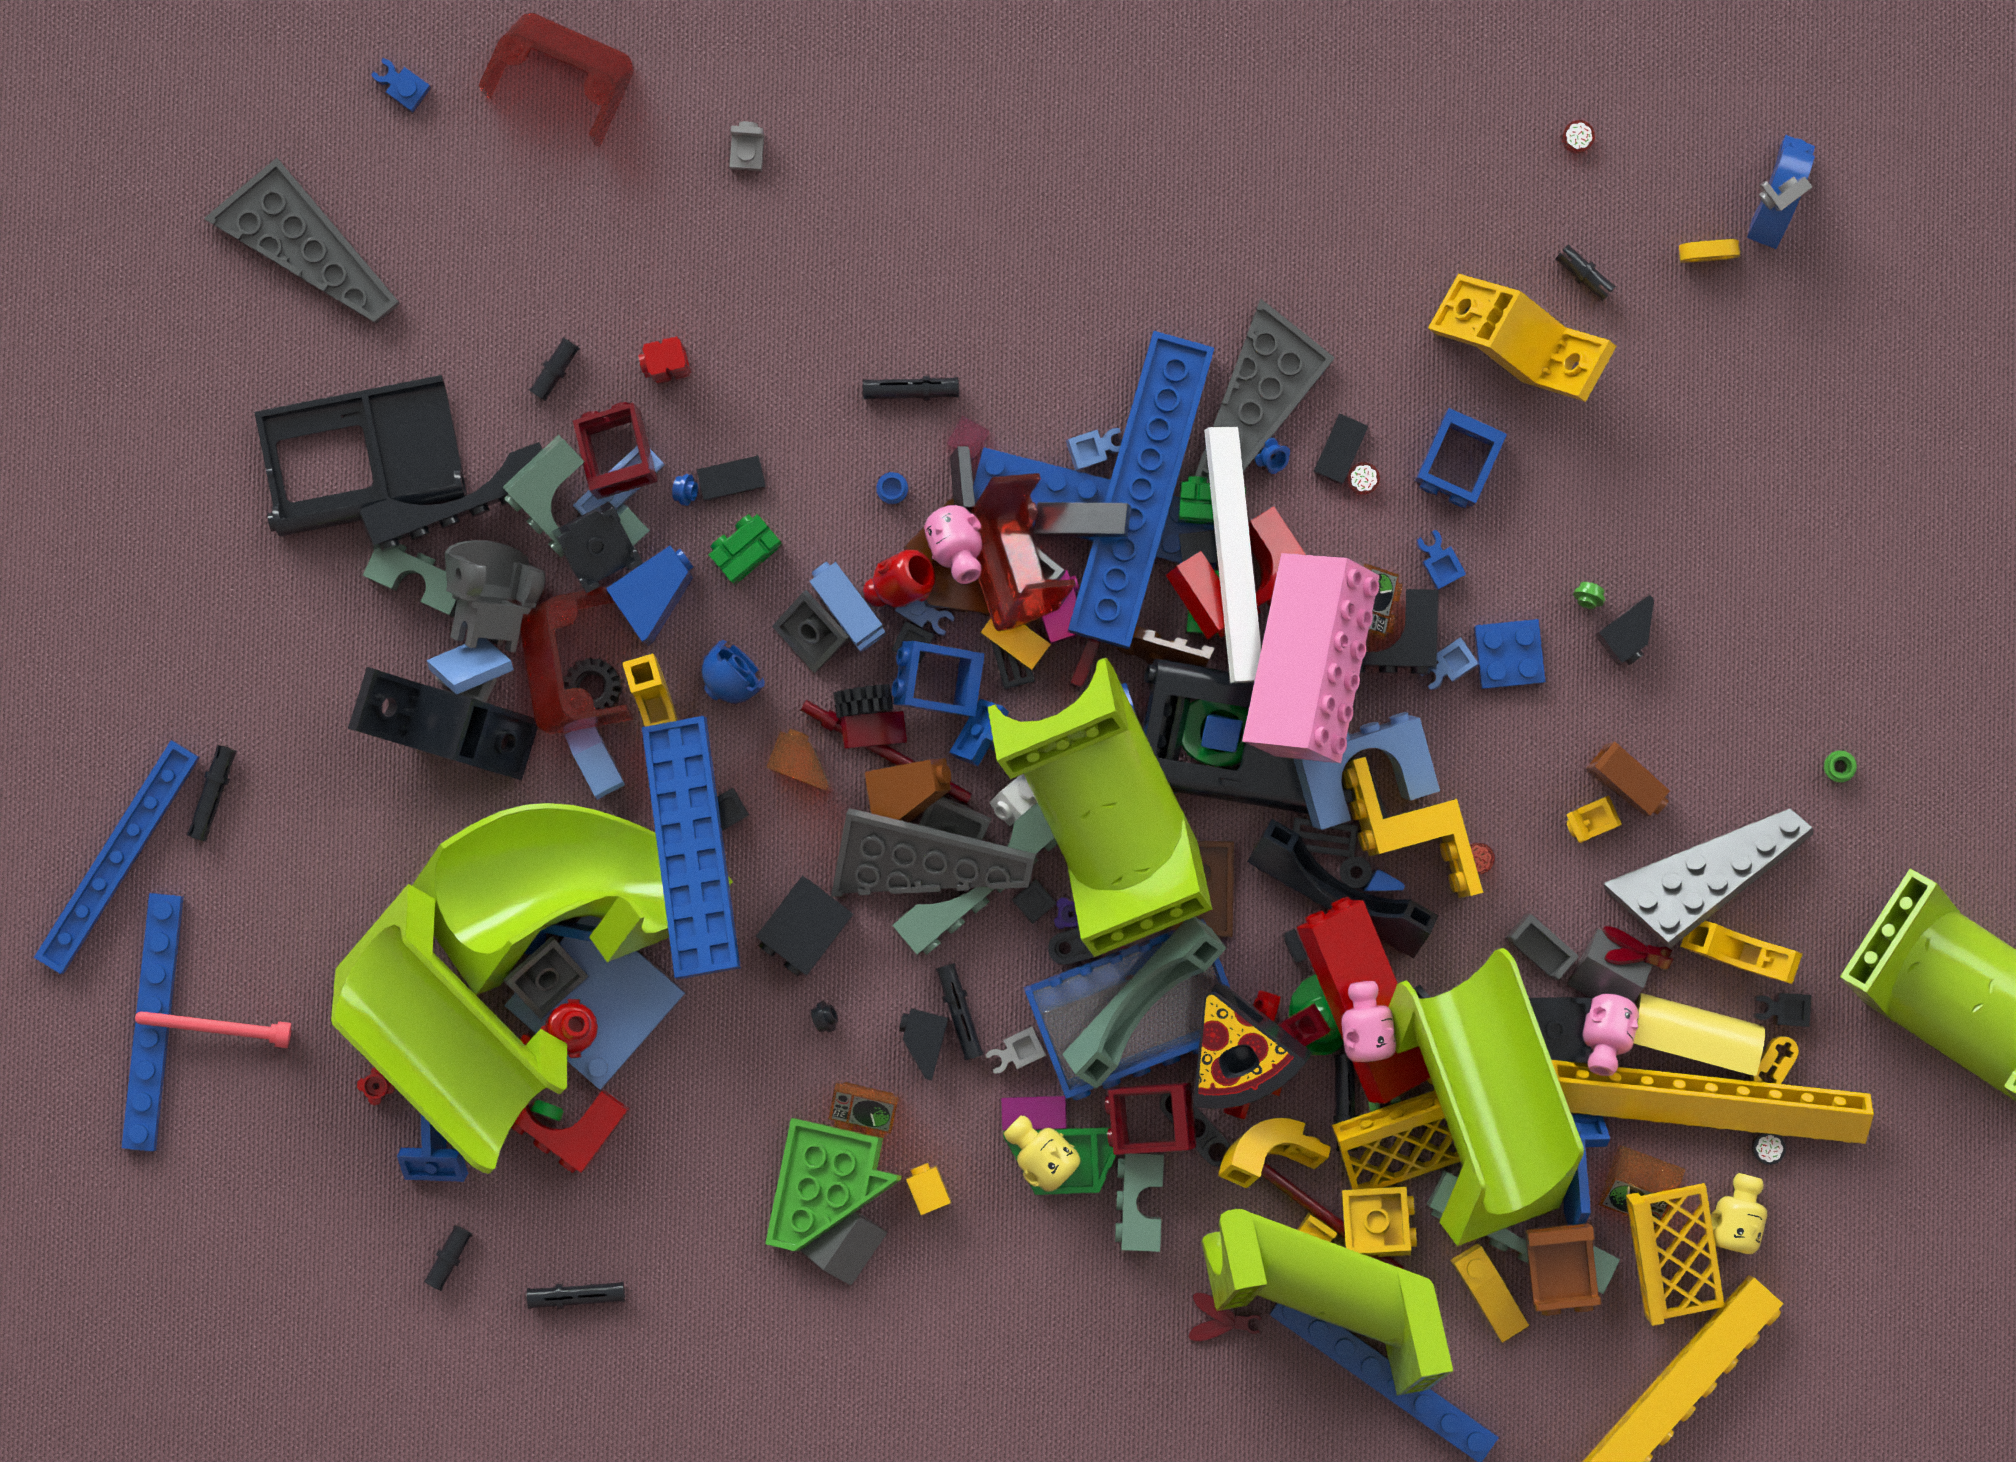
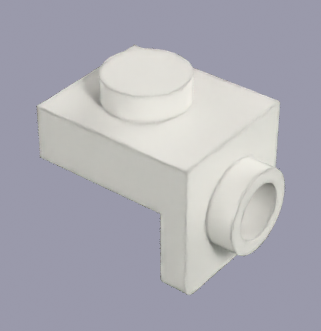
(1013, 800)

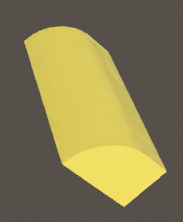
(1699, 1034)

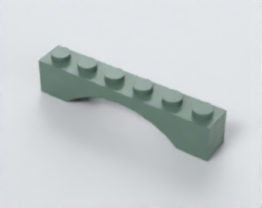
(927, 922)
(1101, 1044)
(1604, 1262)

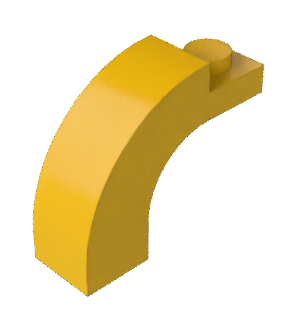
(650, 690)
(1743, 952)
(1273, 1136)

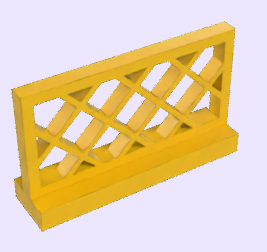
(1398, 1121)
(1647, 1251)

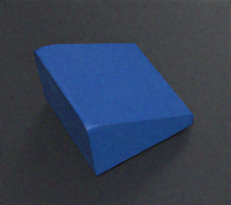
(1221, 733)
(1383, 882)

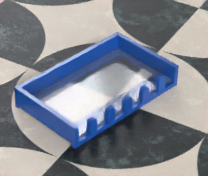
(1074, 998)

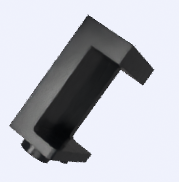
(803, 926)

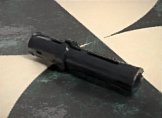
(911, 388)
(211, 793)
(947, 975)
(1344, 1090)
(575, 1295)

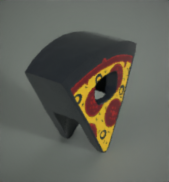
(1241, 1052)

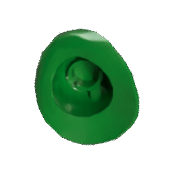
(1195, 727)
(1306, 994)

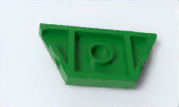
(1095, 1160)

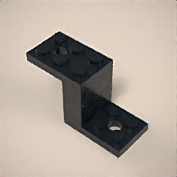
(443, 723)

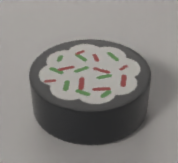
(1768, 1148)

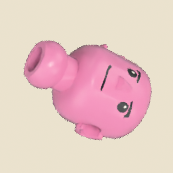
(955, 541)
(1367, 1026)
(1609, 1031)

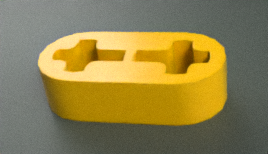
(1709, 250)
(1784, 1064)

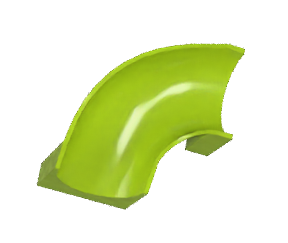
(536, 868)

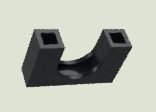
(1418, 641)

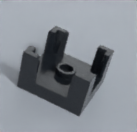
(596, 546)
(1562, 1026)

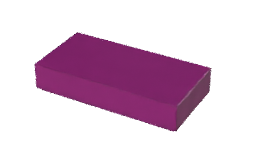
(1041, 1110)

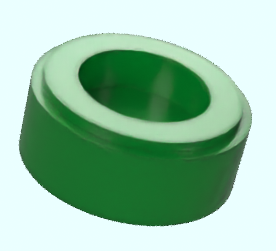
(547, 1110)

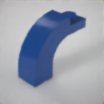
(1793, 159)

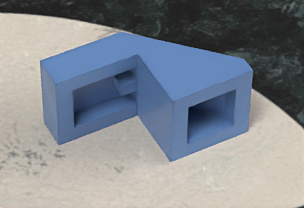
(594, 761)

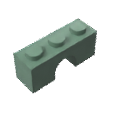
(394, 564)
(1137, 1230)

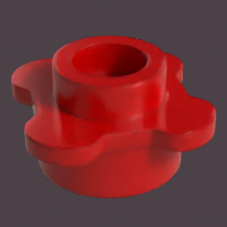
(375, 1095)

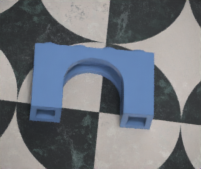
(847, 605)
(1402, 743)

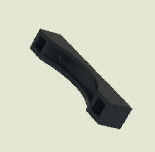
(395, 520)
(1287, 859)

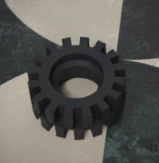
(596, 667)
(863, 700)

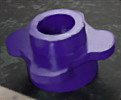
(1063, 919)

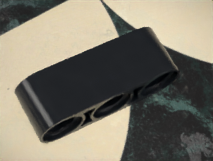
(1206, 1139)

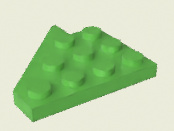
(823, 1181)

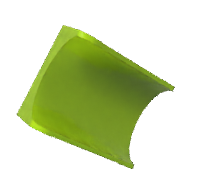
(1110, 813)
(1941, 980)
(437, 1035)
(1495, 1097)
(1333, 1285)

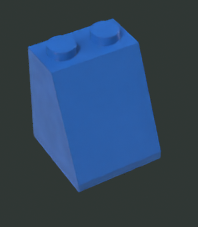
(652, 592)

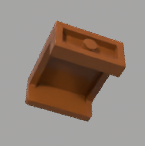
(1562, 1268)

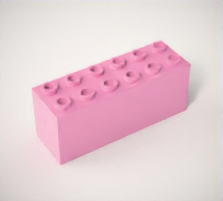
(1311, 657)

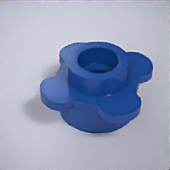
(1278, 461)

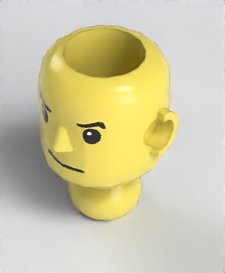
(1044, 1155)
(1738, 1219)

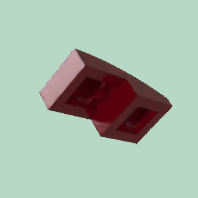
(873, 729)
(1306, 1025)

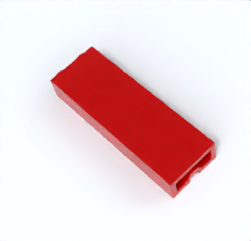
(1348, 951)

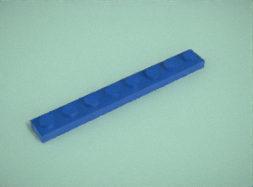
(117, 857)
(150, 1041)
(1376, 1372)

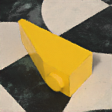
(1489, 1292)

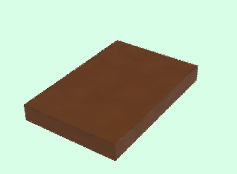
(1219, 874)

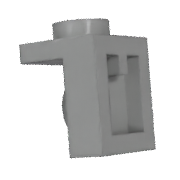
(747, 147)
(1789, 190)

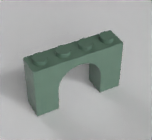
(537, 482)

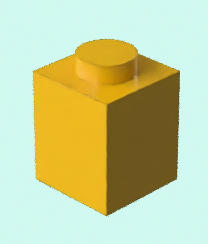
(928, 1188)

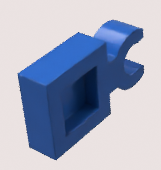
(404, 87)
(1442, 565)

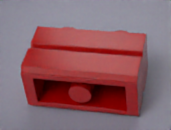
(664, 360)

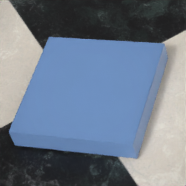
(470, 667)

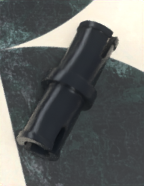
(1585, 272)
(554, 369)
(448, 1257)

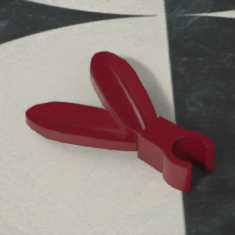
(1635, 951)
(1222, 1322)

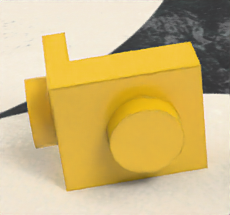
(1593, 819)

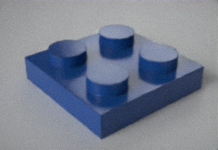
(1509, 654)

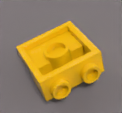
(1379, 1221)

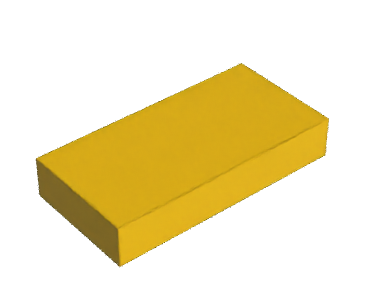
(1020, 643)

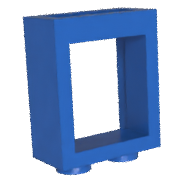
(1473, 429)
(966, 686)

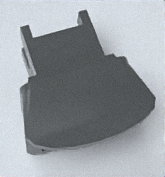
(485, 583)

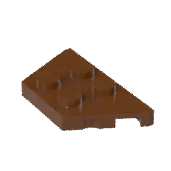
(946, 590)

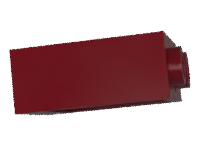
(622, 479)
(1182, 1115)

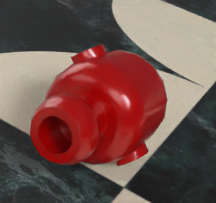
(900, 580)
(573, 1025)

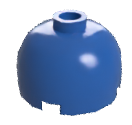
(730, 674)

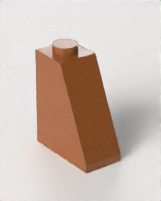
(1629, 779)
(907, 789)

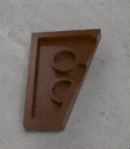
(1150, 646)

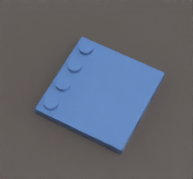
(625, 997)

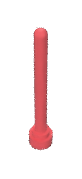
(277, 1033)

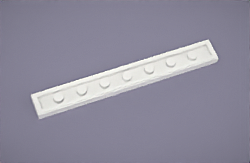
(1233, 552)

